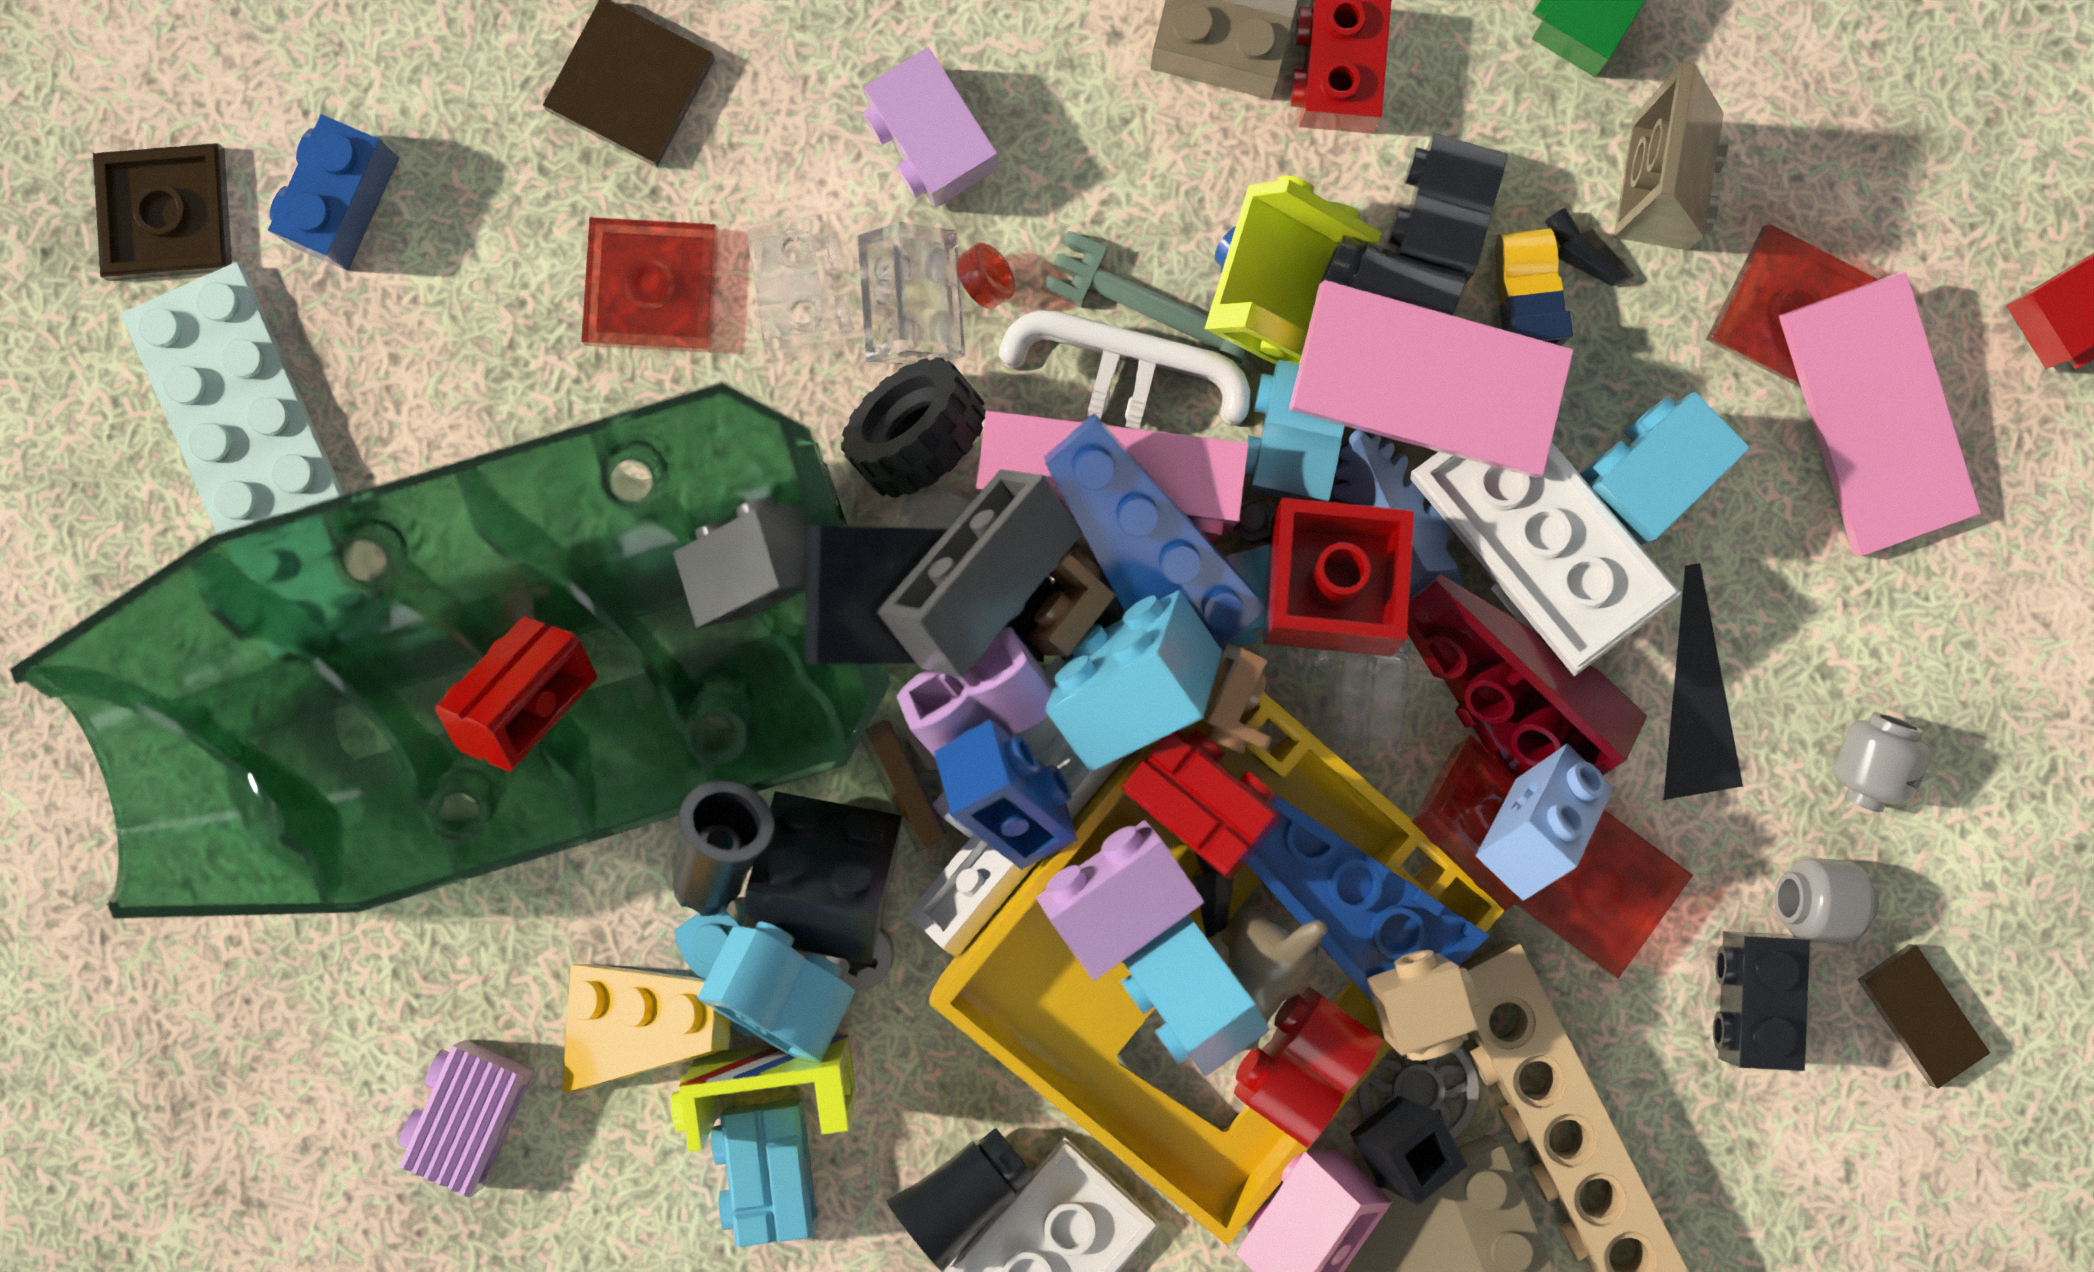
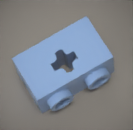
(1545, 822)

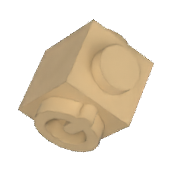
(1424, 1005)

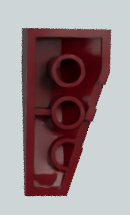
(1516, 685)

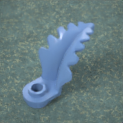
(1380, 483)

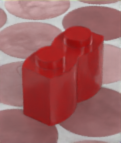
(1306, 1066)

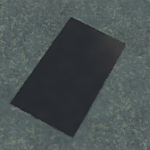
(1701, 734)

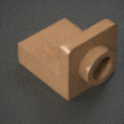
(1070, 614)
(1236, 689)

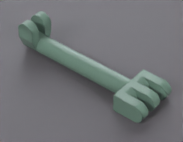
(1090, 276)

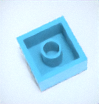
(1665, 466)
(1134, 680)

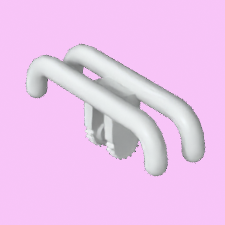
(1131, 346)

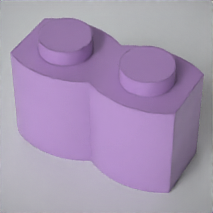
(1002, 687)

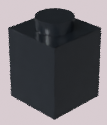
(1408, 1149)

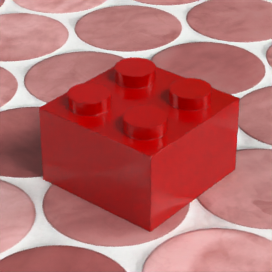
(1338, 577)

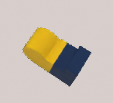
(1531, 287)

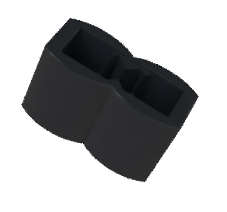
(1449, 203)

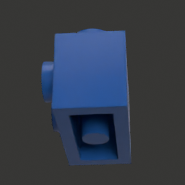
(332, 191)
(1006, 794)

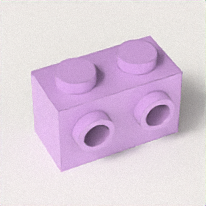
(930, 128)
(1118, 898)

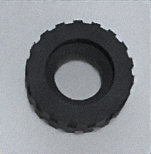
(913, 427)

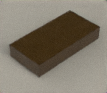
(1923, 1016)

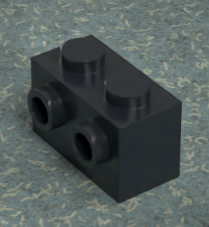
(1762, 1000)

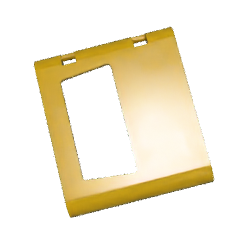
(1061, 1031)

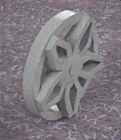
(1426, 1087)

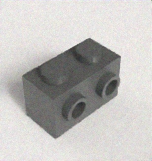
(745, 562)

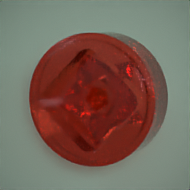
(986, 275)

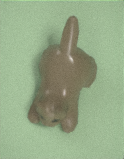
(1271, 960)

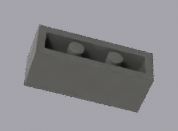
(980, 573)

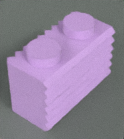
(464, 1117)

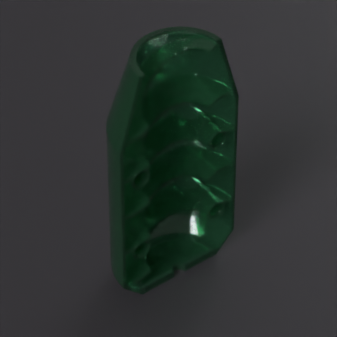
(286, 675)

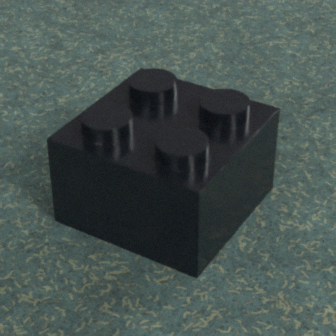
(824, 875)

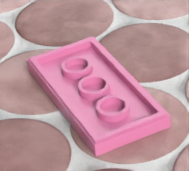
(1430, 379)
(1880, 414)

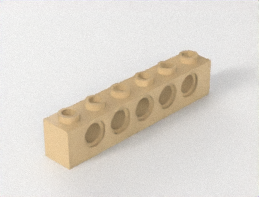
(1568, 1094)

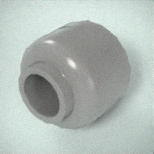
(1881, 762)
(1826, 900)

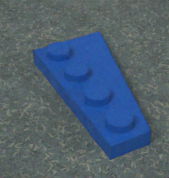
(1144, 536)
(1366, 906)

